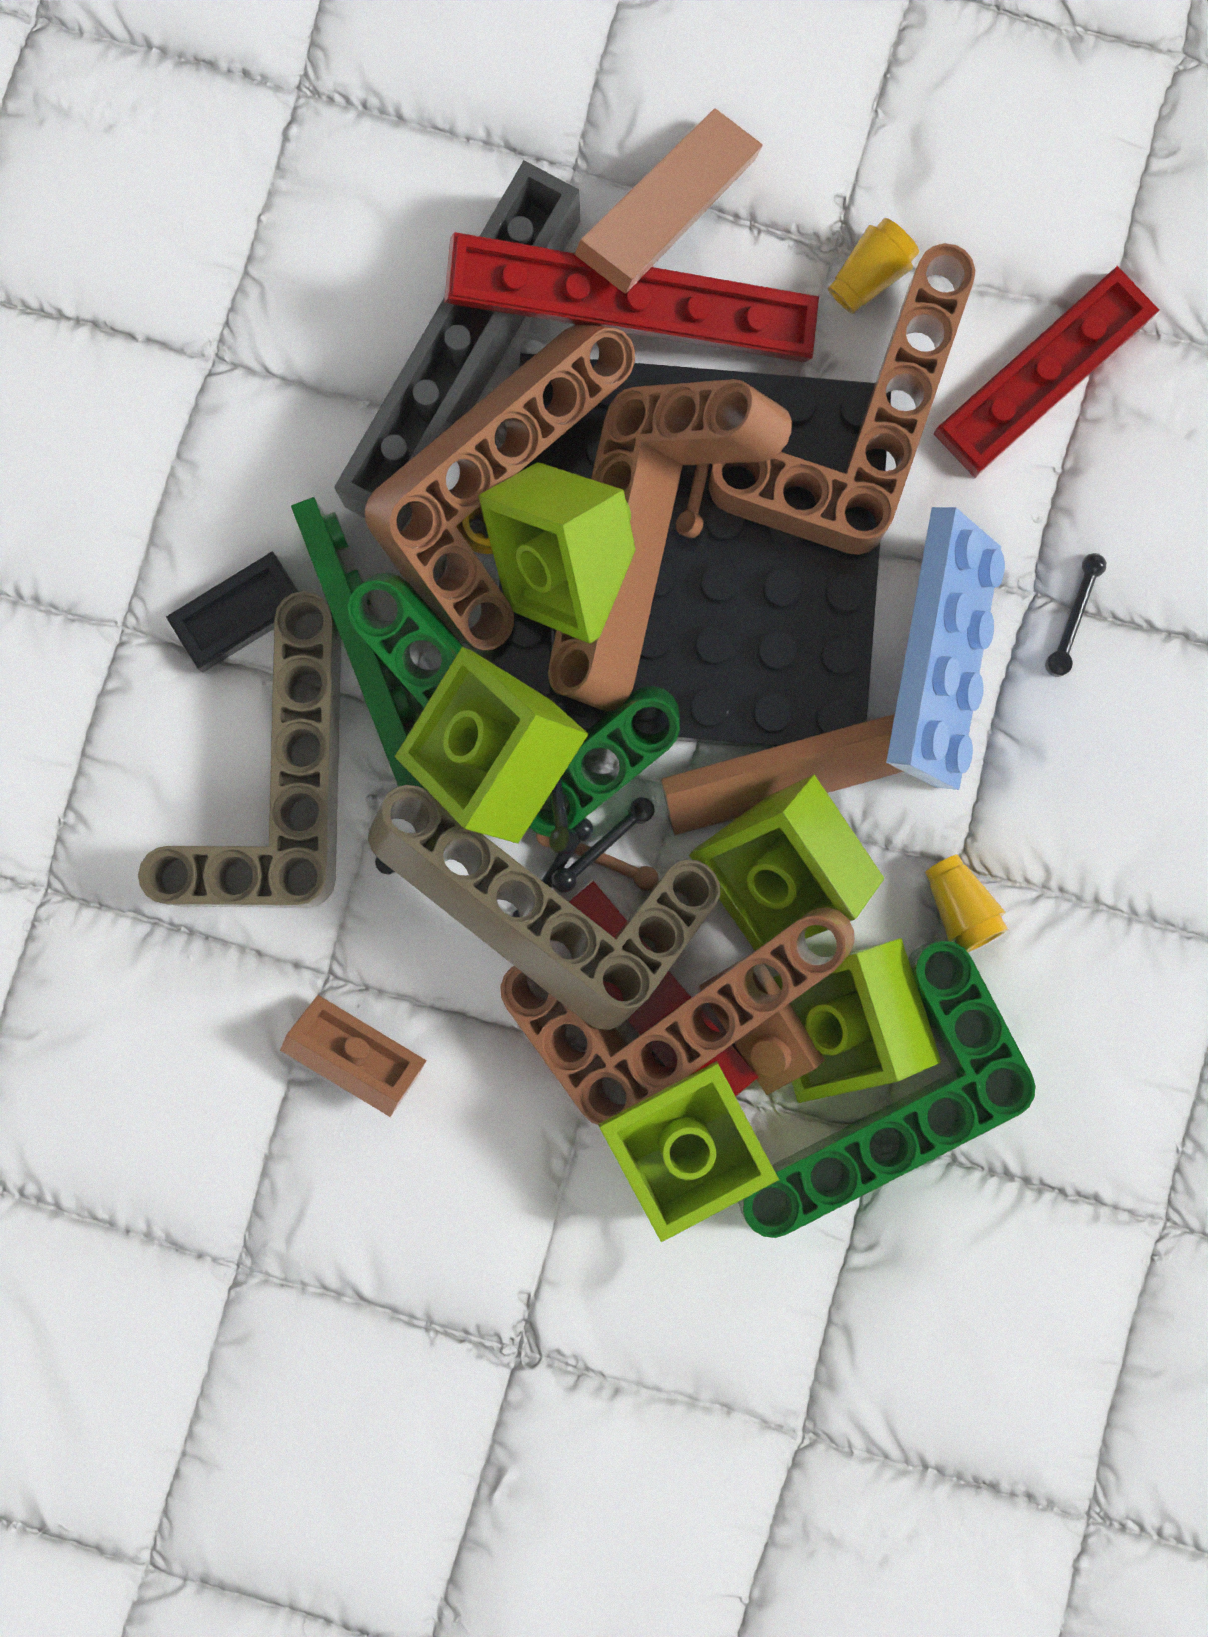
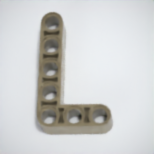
(288, 784)
(542, 911)

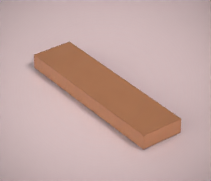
(668, 200)
(736, 785)

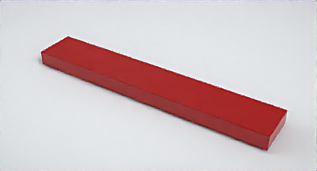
(660, 305)

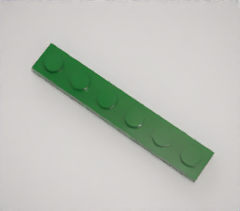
(387, 706)

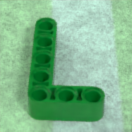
(614, 731)
(909, 1114)

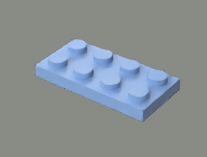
(946, 650)

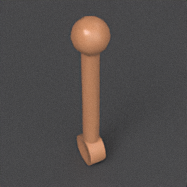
(689, 522)
(644, 877)

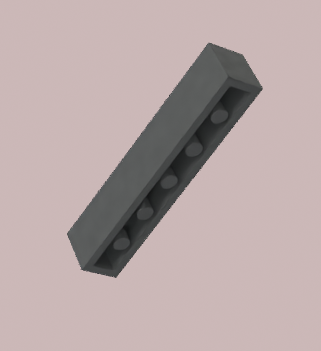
(457, 346)

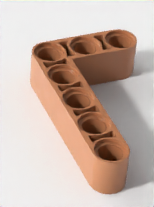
(883, 426)
(642, 451)
(483, 466)
(682, 1029)

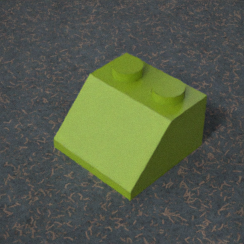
(559, 547)
(490, 747)
(788, 860)
(865, 1024)
(688, 1151)

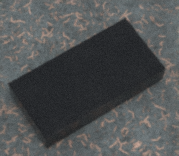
(232, 612)

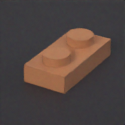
(779, 1046)
(353, 1055)

